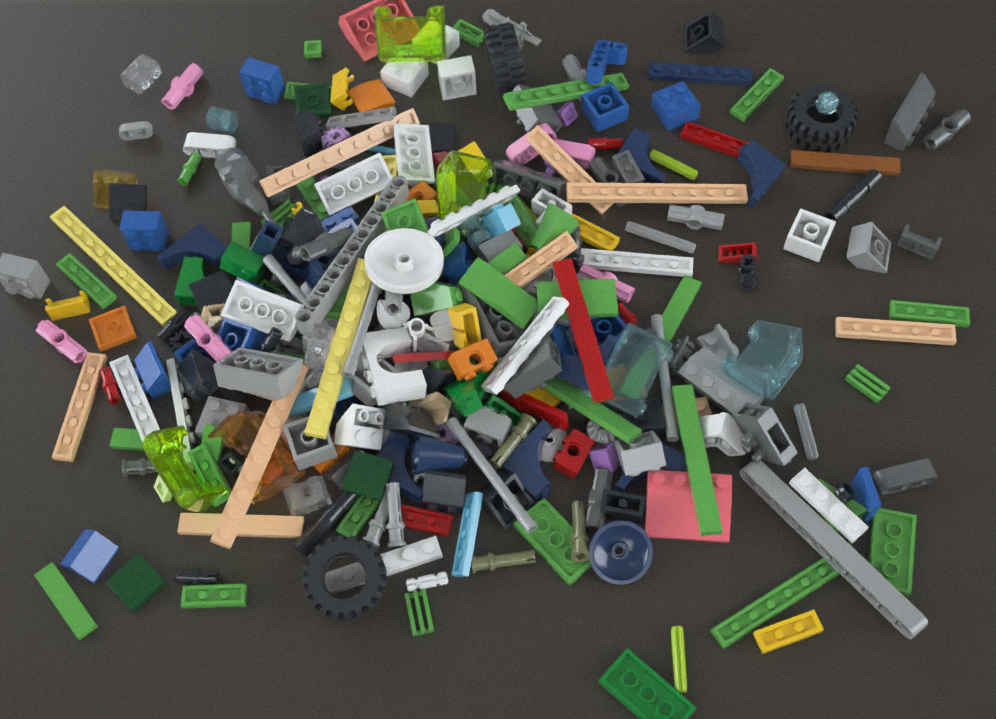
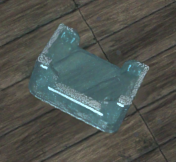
(769, 358)
(634, 368)

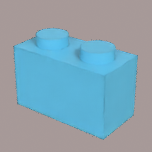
(500, 219)

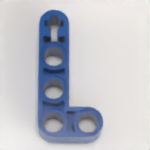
(603, 54)

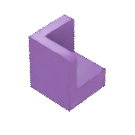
(604, 456)

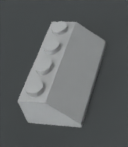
(258, 372)
(708, 378)

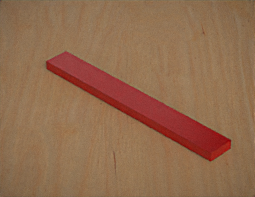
(583, 332)

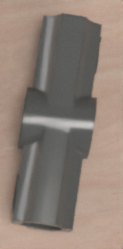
(947, 129)
(604, 173)
(325, 244)
(596, 517)

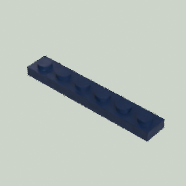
(700, 73)

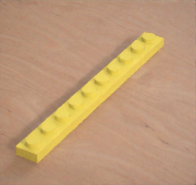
(114, 266)
(332, 377)

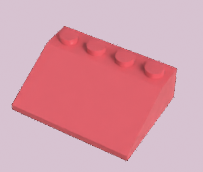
(360, 25)
(671, 506)

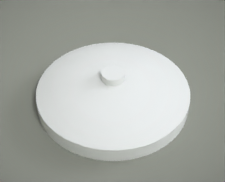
(404, 260)

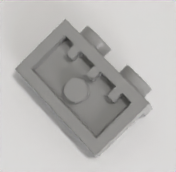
(718, 343)

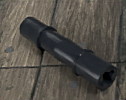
(862, 187)
(325, 522)

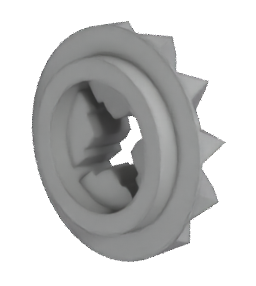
(599, 436)

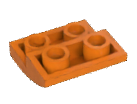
(371, 96)

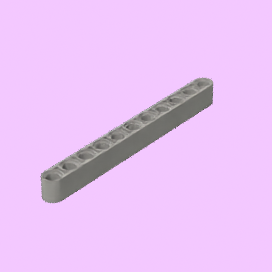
(343, 266)
(835, 549)

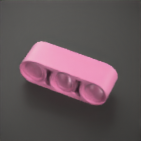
(522, 152)
(580, 153)

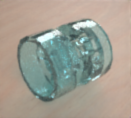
(221, 119)
(479, 236)

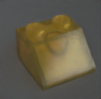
(101, 182)

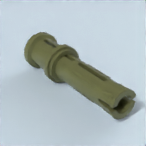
(518, 434)
(579, 538)
(492, 561)

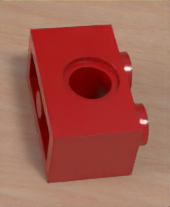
(568, 464)

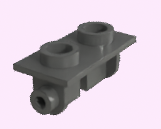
(682, 349)

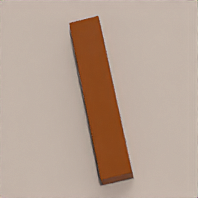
(844, 162)

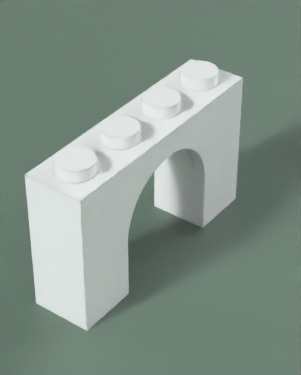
(390, 386)

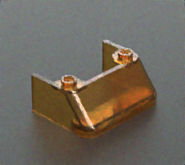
(240, 432)

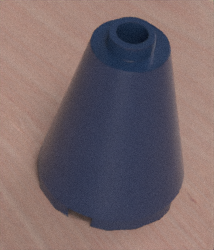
(435, 455)

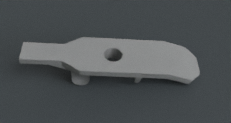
(492, 17)

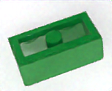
(498, 405)

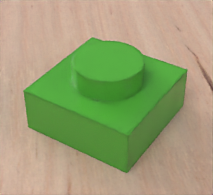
(313, 49)

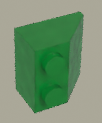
(243, 263)

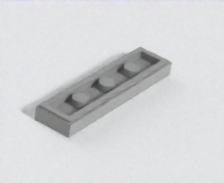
(361, 118)

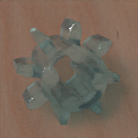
(827, 102)

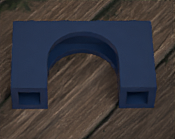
(268, 243)

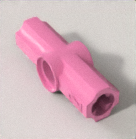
(182, 86)
(623, 291)
(202, 333)
(61, 341)

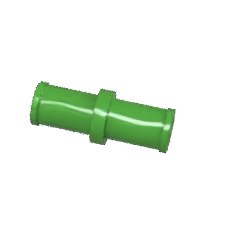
(189, 169)

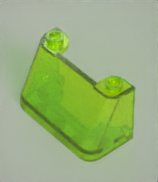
(411, 37)
(461, 181)
(164, 451)

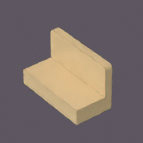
(434, 404)

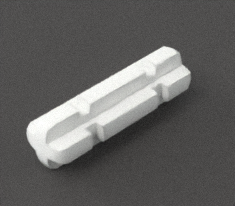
(426, 581)

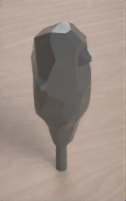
(242, 181)

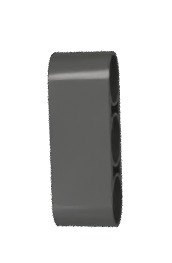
(905, 476)

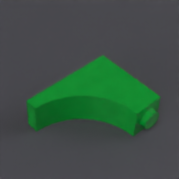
(191, 271)
(467, 395)

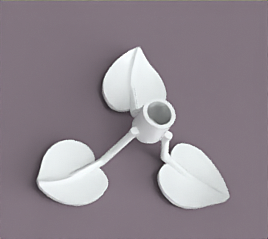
(439, 320)

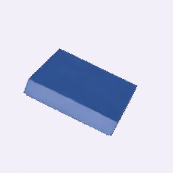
(866, 493)

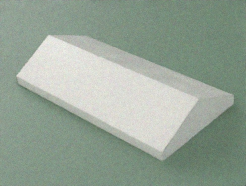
(414, 153)
(354, 184)
(261, 310)

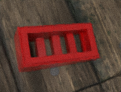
(738, 248)

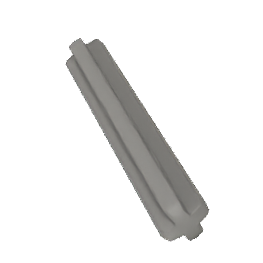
(660, 237)

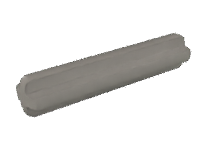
(806, 431)

